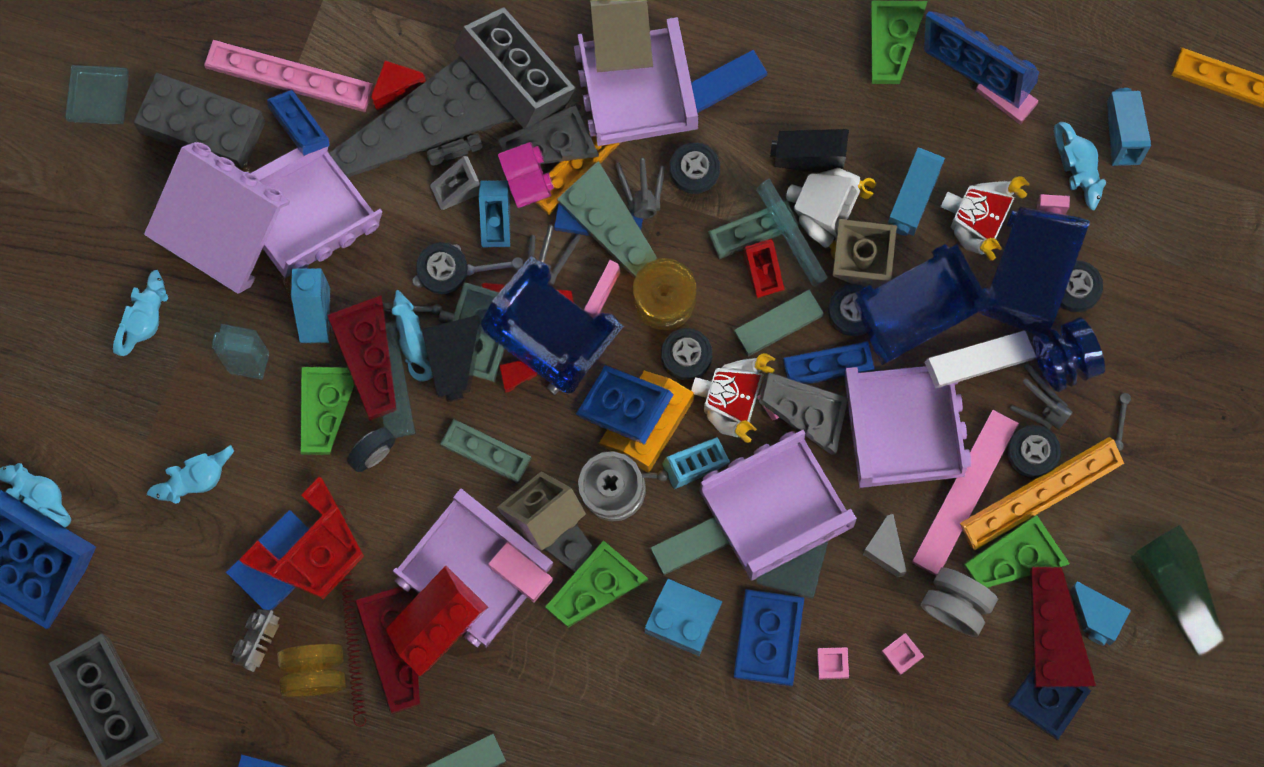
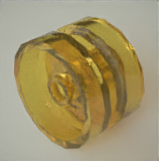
(664, 277)
(311, 670)

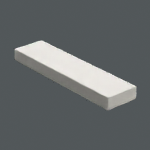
(980, 359)

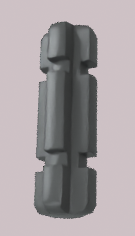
(454, 149)

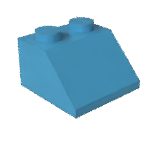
(683, 617)

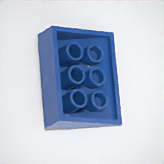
(979, 58)
(38, 561)

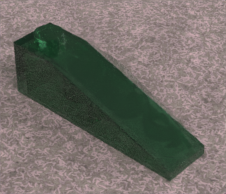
(1178, 580)

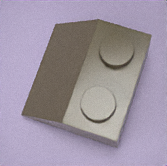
(864, 252)
(542, 510)

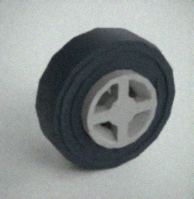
(698, 158)
(445, 258)
(1091, 284)
(838, 311)
(685, 343)
(1041, 443)
(371, 449)

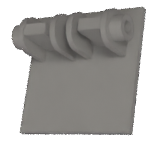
(257, 624)

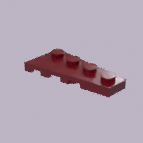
(364, 346)
(1057, 639)
(395, 675)

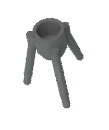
(643, 203)
(543, 253)
(1056, 409)

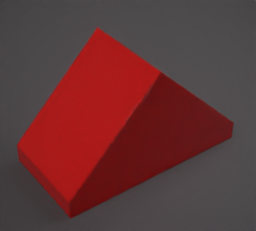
(395, 84)
(763, 268)

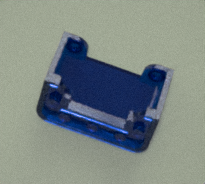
(1035, 268)
(920, 303)
(548, 328)

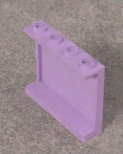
(642, 100)
(321, 213)
(215, 216)
(905, 427)
(775, 504)
(466, 542)

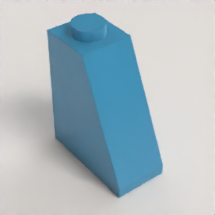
(1127, 127)
(916, 191)
(311, 305)

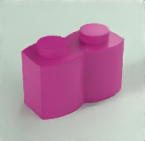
(525, 174)

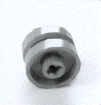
(608, 469)
(959, 602)

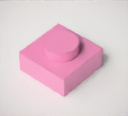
(1053, 203)
(902, 654)
(832, 663)

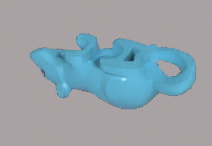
(1082, 160)
(141, 319)
(411, 337)
(198, 476)
(38, 492)

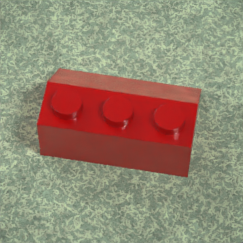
(435, 621)

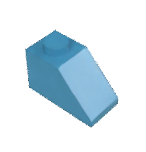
(494, 213)
(1098, 614)

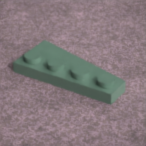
(606, 218)

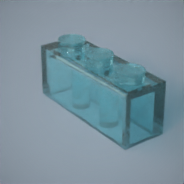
(241, 351)

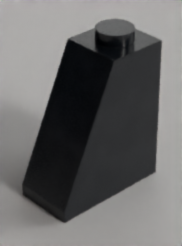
(810, 149)
(453, 355)

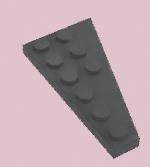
(432, 115)

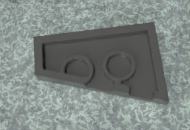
(558, 137)
(806, 408)

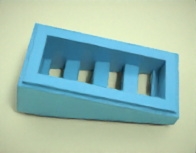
(674, 474)

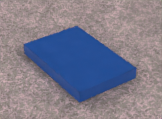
(624, 404)
(278, 540)
(769, 638)

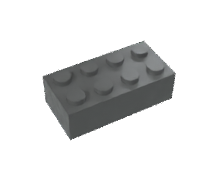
(514, 67)
(187, 114)
(106, 702)

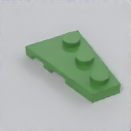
(892, 37)
(323, 405)
(1015, 554)
(594, 585)

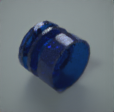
(1069, 354)

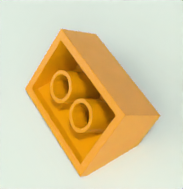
(647, 454)

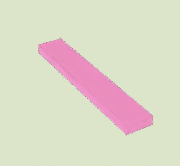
(289, 76)
(965, 493)

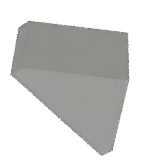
(456, 184)
(886, 549)

